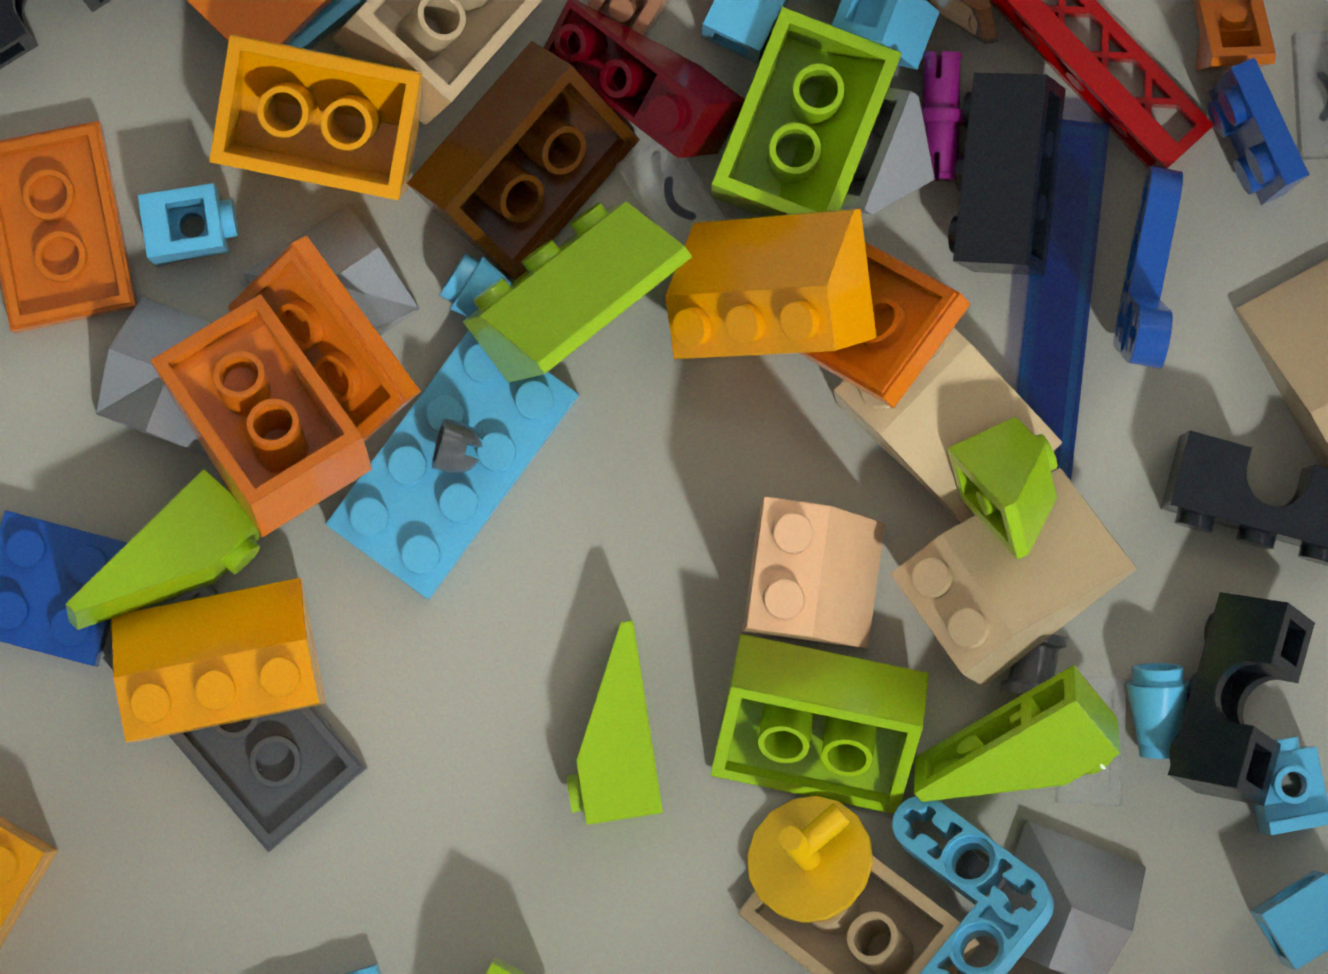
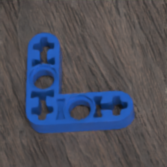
(1142, 318)

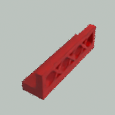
(1091, 80)

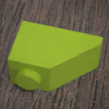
(1007, 482)

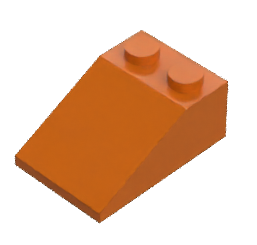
(263, 415)

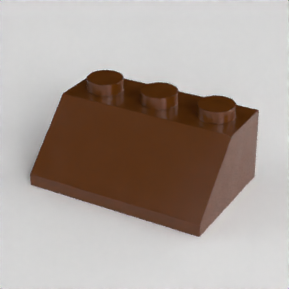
(524, 159)

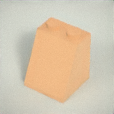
(813, 573)

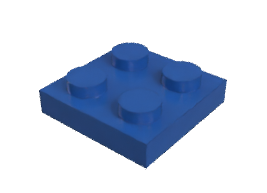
(1249, 115)
(38, 575)

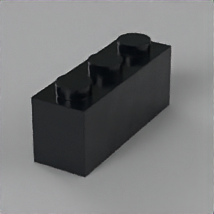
(1007, 173)

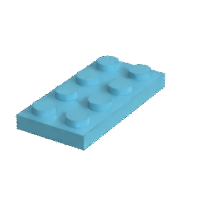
(426, 518)

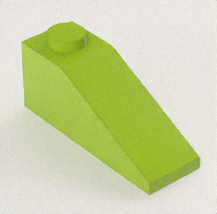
(177, 552)
(1024, 745)
(617, 753)

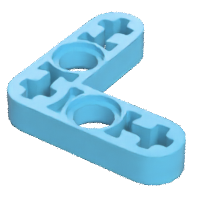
(991, 914)

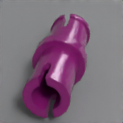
(942, 110)

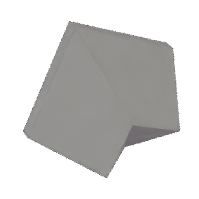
(894, 157)
(359, 267)
(131, 387)
(1092, 898)

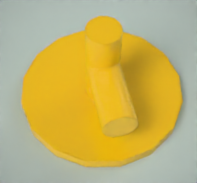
(810, 859)

